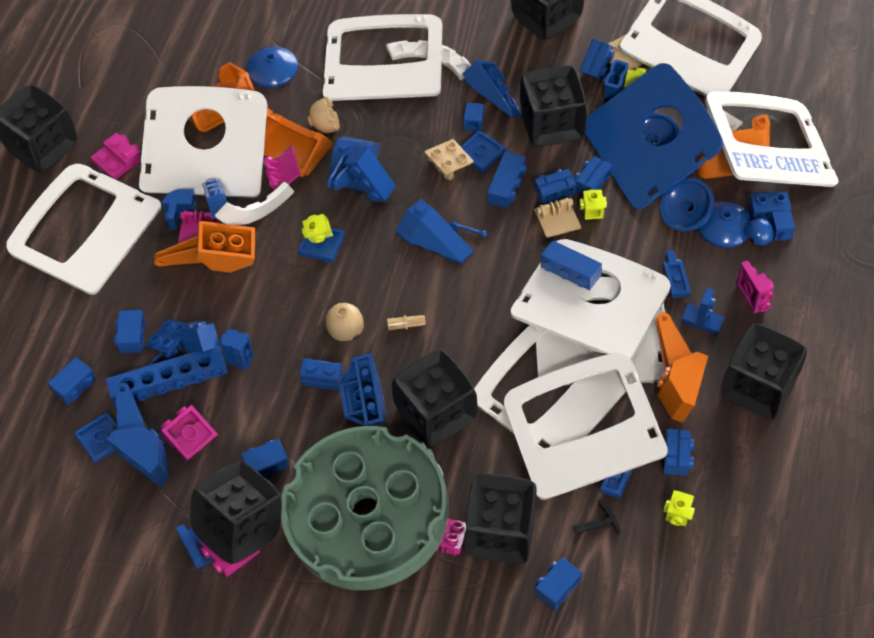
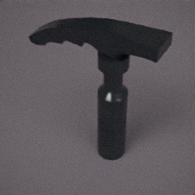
(594, 524)

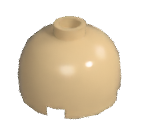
(323, 116)
(344, 321)

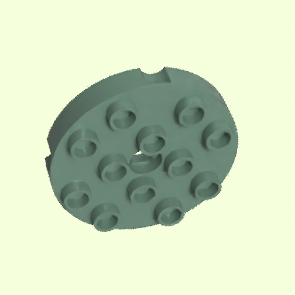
(373, 547)

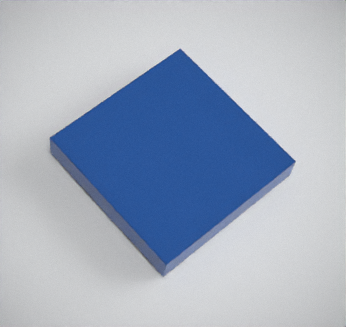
(483, 150)
(324, 250)
(94, 437)

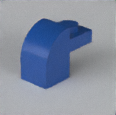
(178, 202)

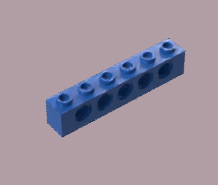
(173, 367)

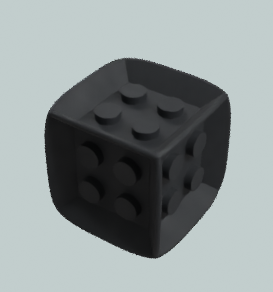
(547, 17)
(553, 105)
(36, 128)
(763, 371)
(434, 397)
(235, 512)
(500, 518)

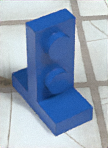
(703, 317)

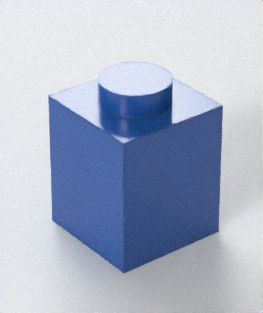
(473, 117)
(782, 225)

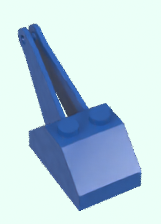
(339, 173)
(134, 442)

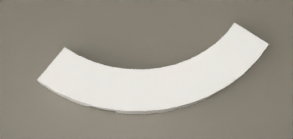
(420, 49)
(239, 216)

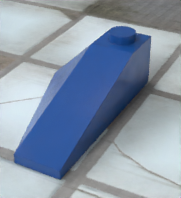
(488, 81)
(429, 230)

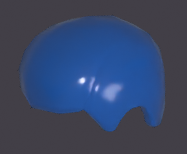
(760, 231)

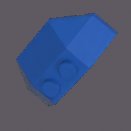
(363, 392)

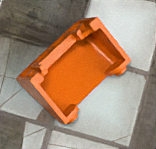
(230, 77)
(307, 144)
(719, 165)

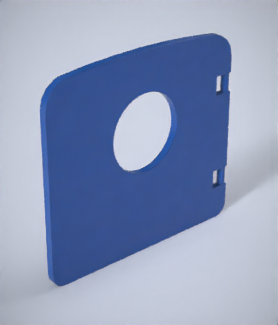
(619, 137)

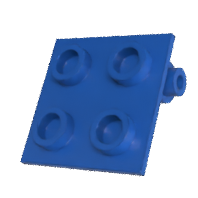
(167, 339)

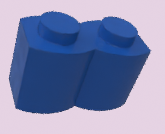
(615, 79)

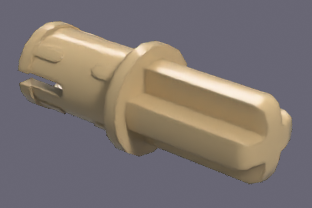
(405, 322)

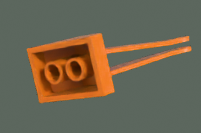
(216, 245)
(682, 370)

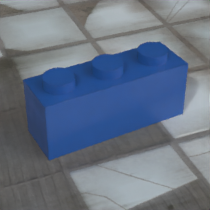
(370, 174)
(507, 180)
(214, 195)
(571, 265)

